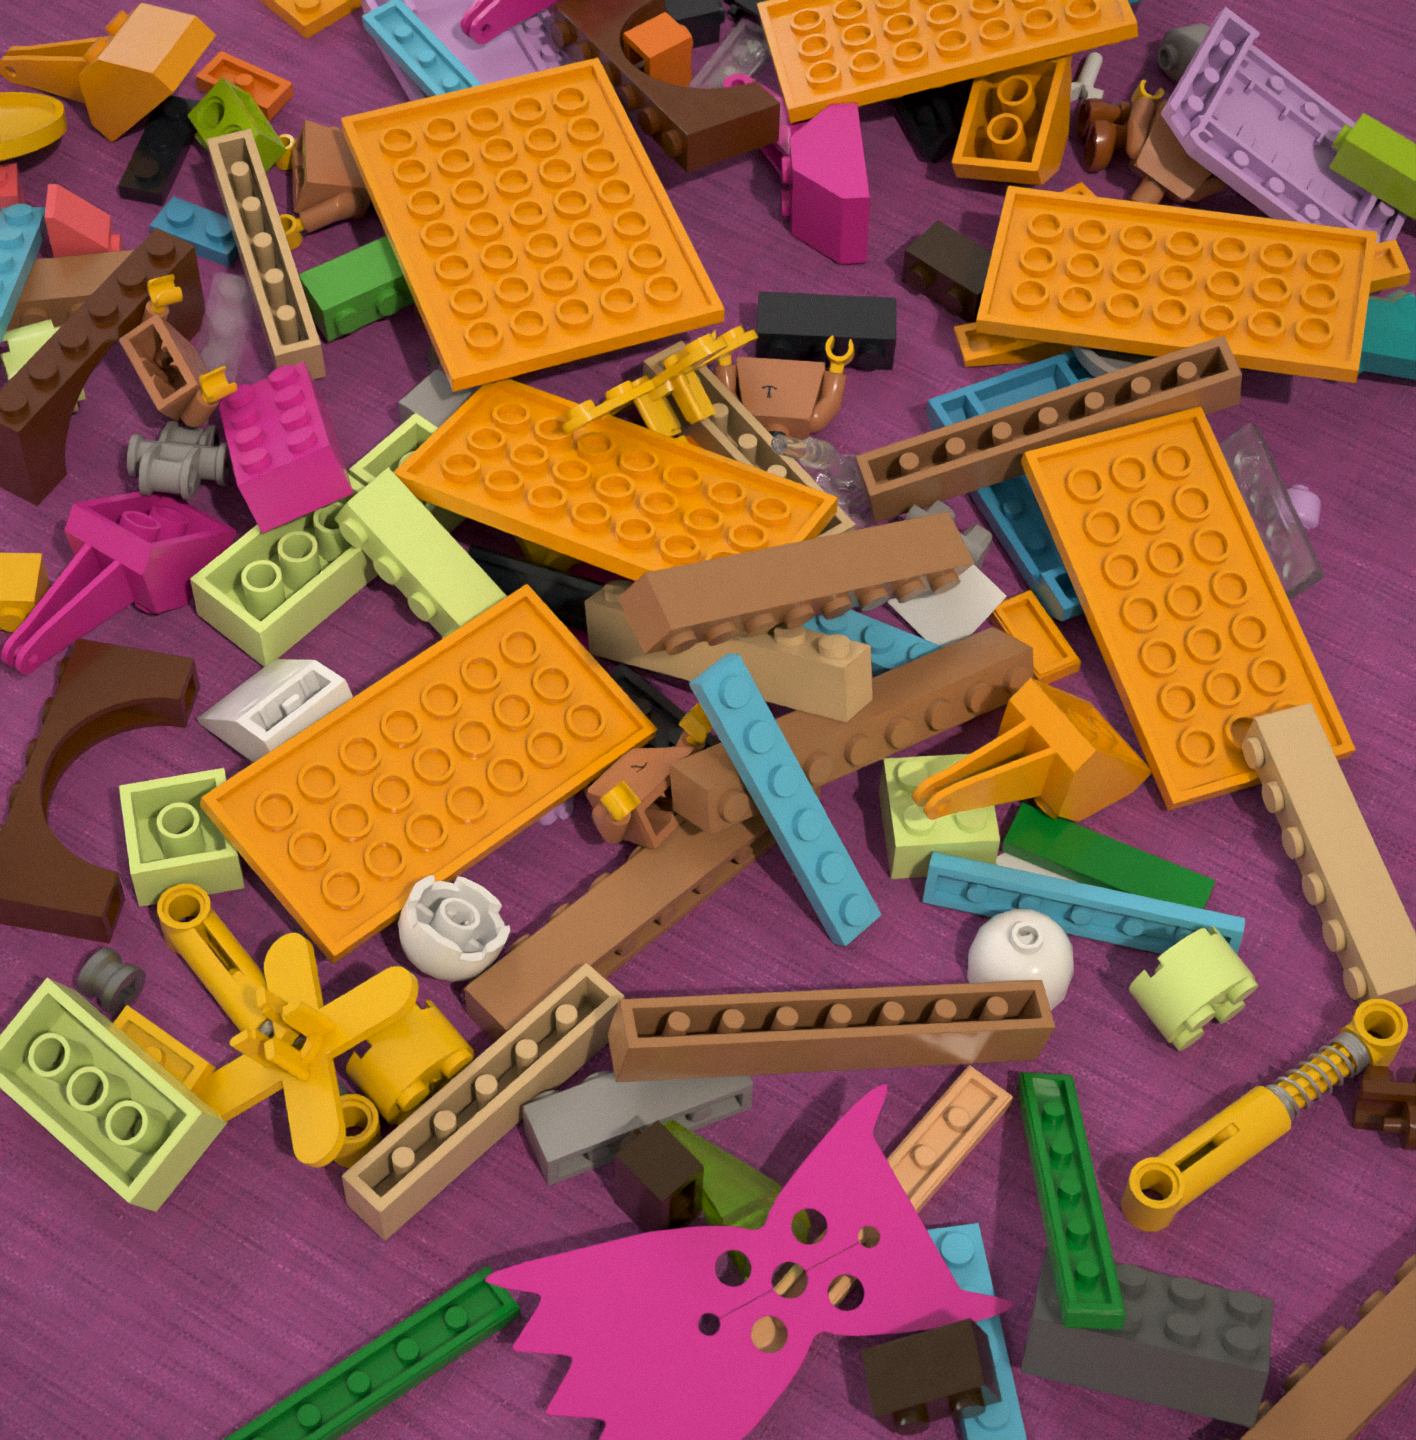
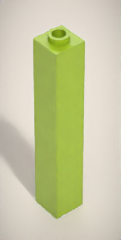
(1378, 162)

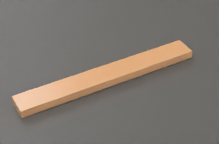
(921, 1166)

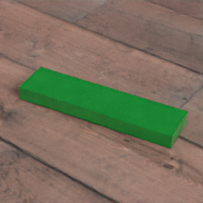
(1101, 860)

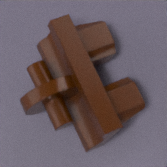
(1386, 1105)

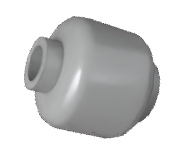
(1179, 48)

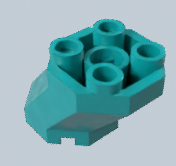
(1390, 335)

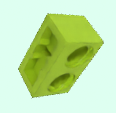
(231, 110)

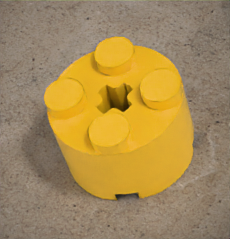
(410, 1062)

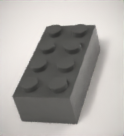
(1177, 1349)

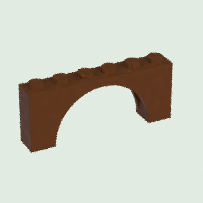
(687, 122)
(44, 392)
(98, 695)

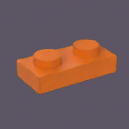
(267, 89)

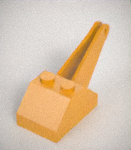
(119, 73)
(1016, 124)
(1044, 750)

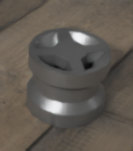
(111, 980)

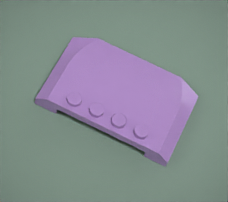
(1268, 134)

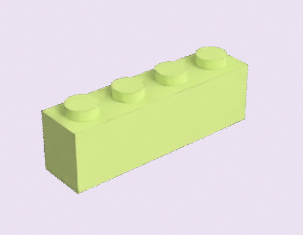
(417, 554)

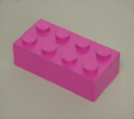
(283, 447)

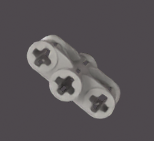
(179, 460)

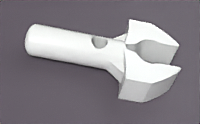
(1087, 77)

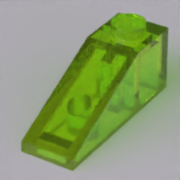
(735, 1192)

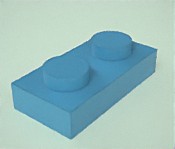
(200, 227)

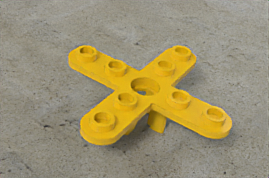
(677, 379)
(307, 1075)

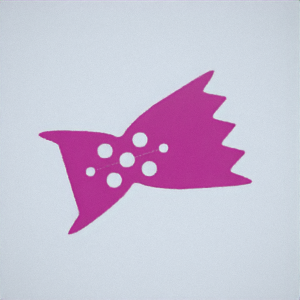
(636, 1301)

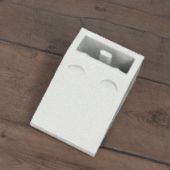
(275, 705)

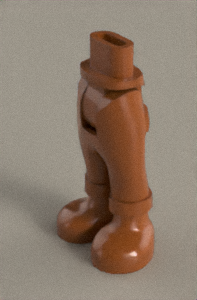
(1104, 130)

